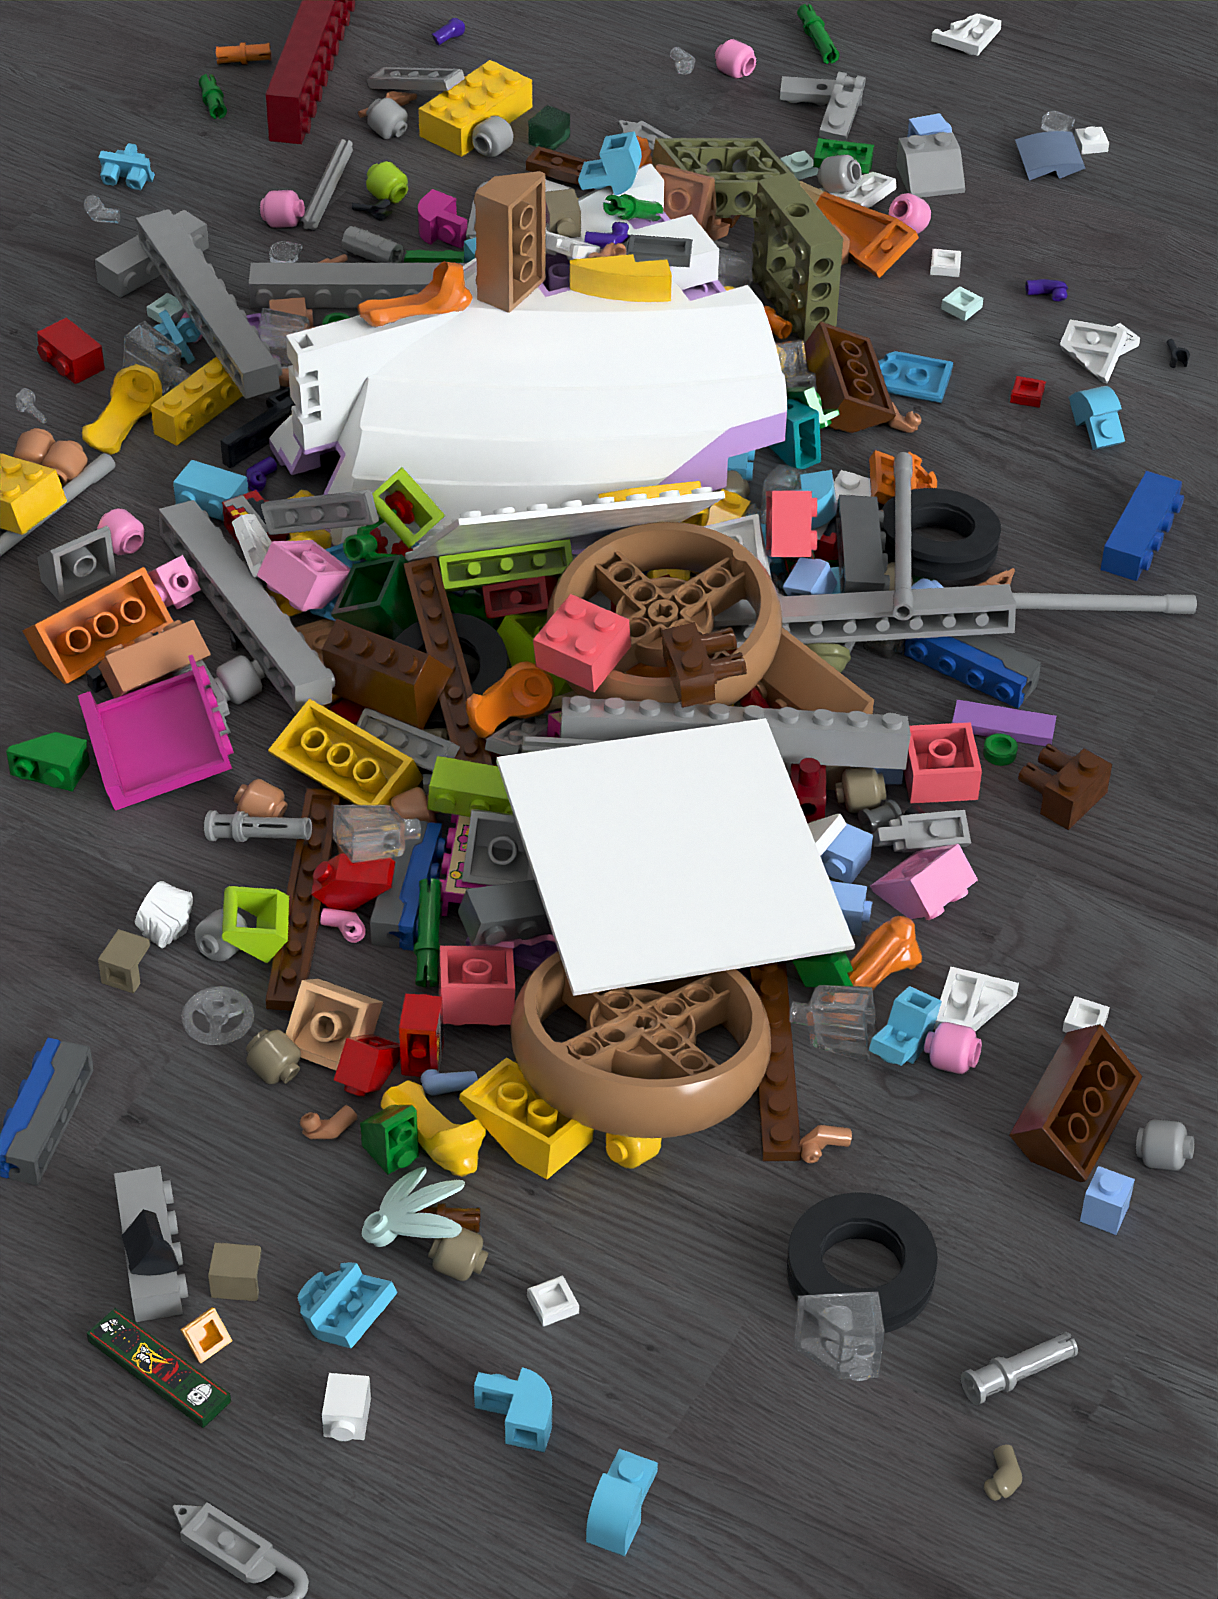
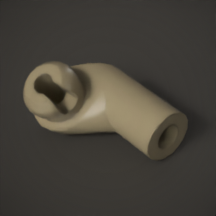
(1007, 1477)

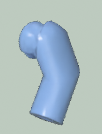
(441, 1083)

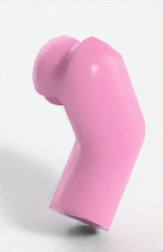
(347, 922)

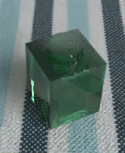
(549, 128)

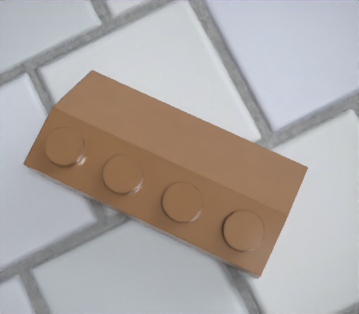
(510, 238)
(808, 682)

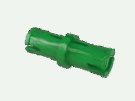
(212, 96)

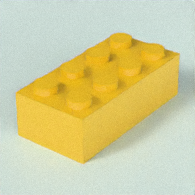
(483, 93)

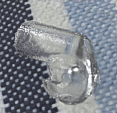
(684, 61)

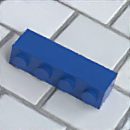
(1142, 526)

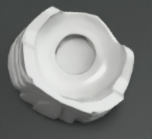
(164, 914)

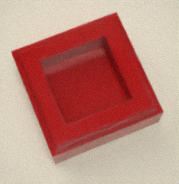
(1028, 391)

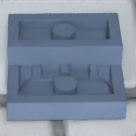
(1049, 153)

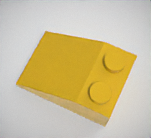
(523, 1121)

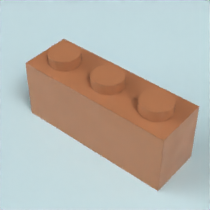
(152, 658)

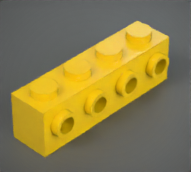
(194, 402)

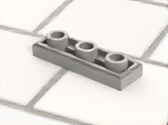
(808, 90)

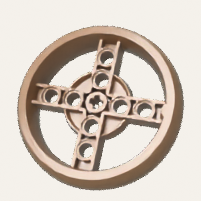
(655, 604)
(639, 1056)

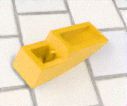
(621, 278)

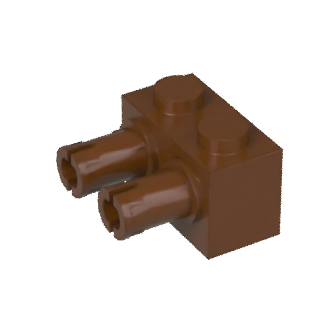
(690, 667)
(1075, 787)

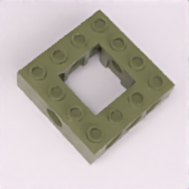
(755, 163)
(796, 254)

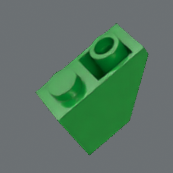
(50, 760)
(824, 969)
(391, 1137)

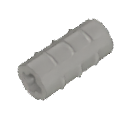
(371, 246)

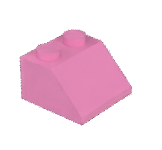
(303, 573)
(926, 882)

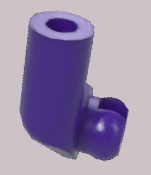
(452, 29)
(618, 235)
(1046, 286)
(256, 473)

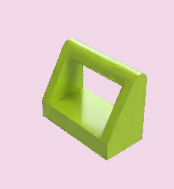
(424, 509)
(272, 914)

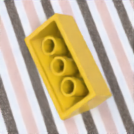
(344, 757)

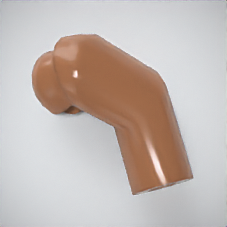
(330, 1128)

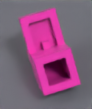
(439, 219)

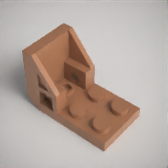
(692, 194)

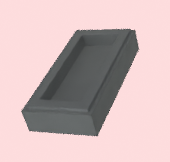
(652, 248)

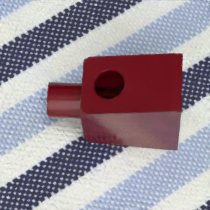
(810, 786)

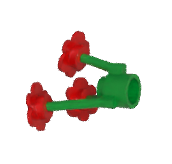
(369, 543)

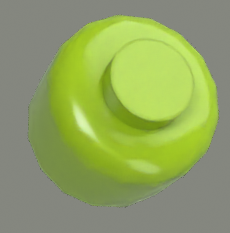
(387, 182)

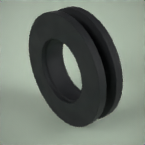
(953, 511)
(476, 639)
(870, 1218)

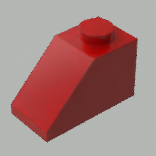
(348, 884)
(366, 1063)

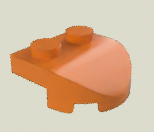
(883, 478)

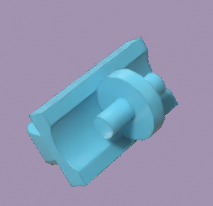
(126, 164)
(180, 334)

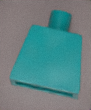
(802, 437)

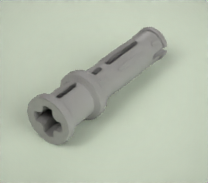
(241, 827)
(1004, 1373)

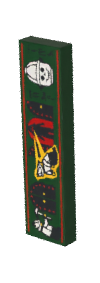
(159, 1367)

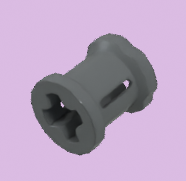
(878, 817)

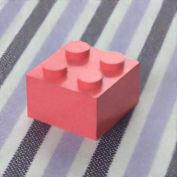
(790, 523)
(582, 643)
(942, 763)
(477, 984)

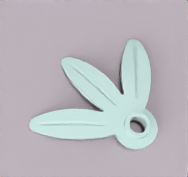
(399, 1210)

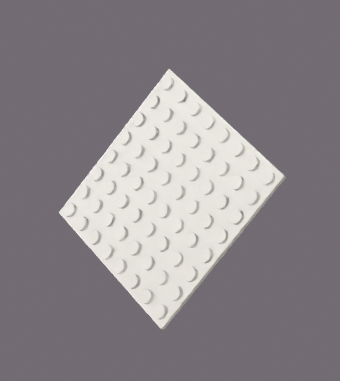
(570, 521)
(672, 856)

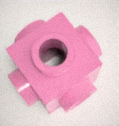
(175, 582)

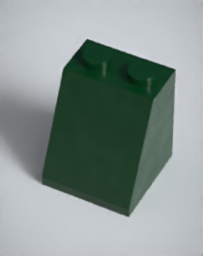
(377, 597)

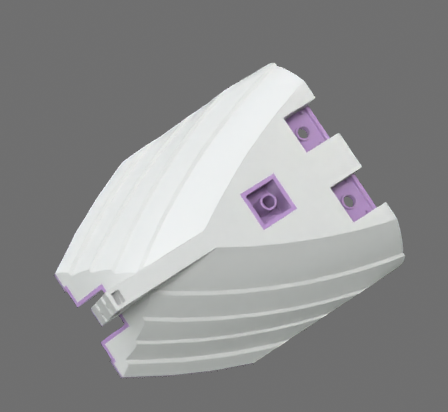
(546, 398)

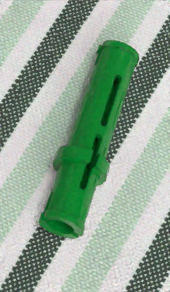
(815, 29)
(629, 207)
(428, 944)

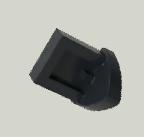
(146, 1247)

